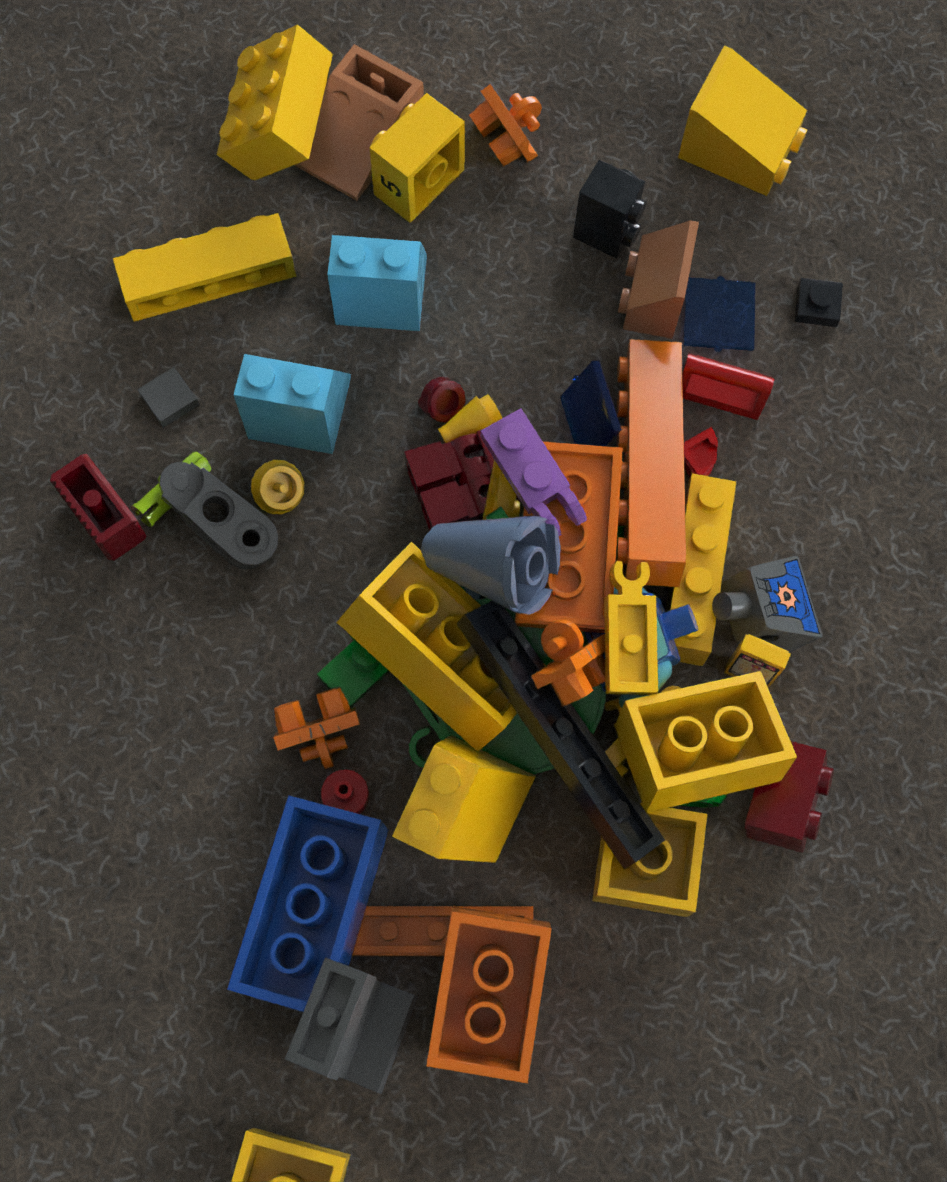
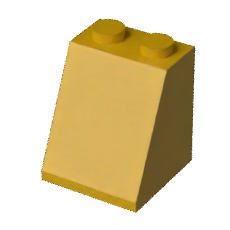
(742, 125)
(463, 803)

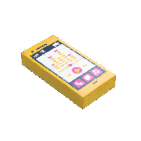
(757, 655)

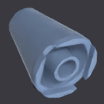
(497, 558)

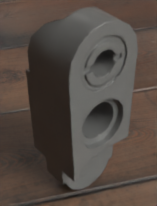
(190, 489)

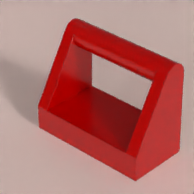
(725, 386)

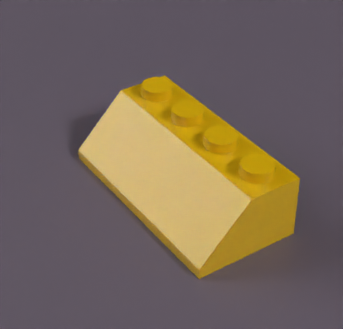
(412, 630)

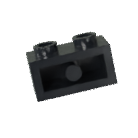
(609, 209)

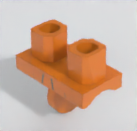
(494, 113)
(574, 667)
(294, 729)

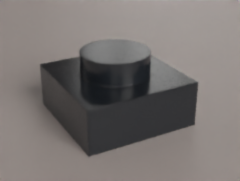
(818, 302)

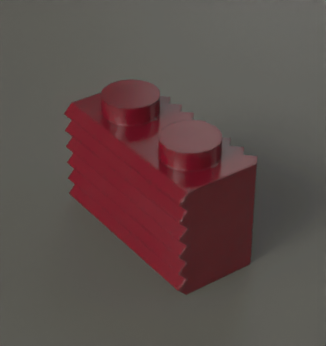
(98, 507)

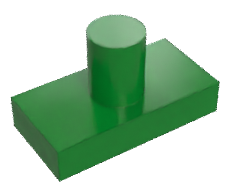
(353, 671)

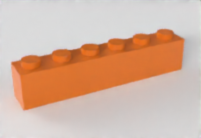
(652, 462)

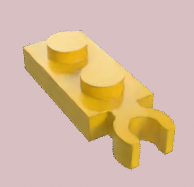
(630, 635)

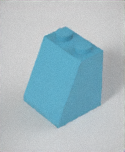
(377, 282)
(291, 402)

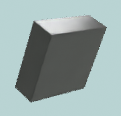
(168, 397)

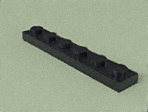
(561, 734)

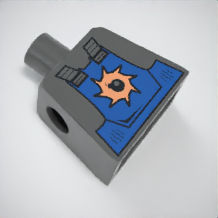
(769, 604)

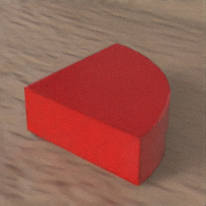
(701, 453)

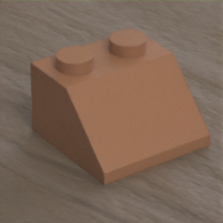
(659, 280)

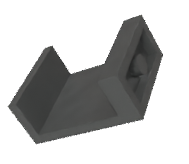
(351, 1026)

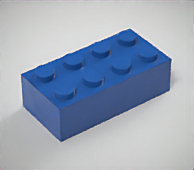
(308, 901)

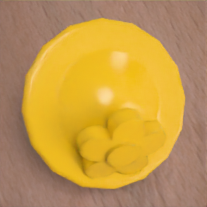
(277, 487)

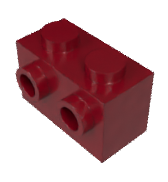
(785, 810)

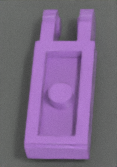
(530, 468)

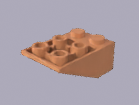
(357, 104)

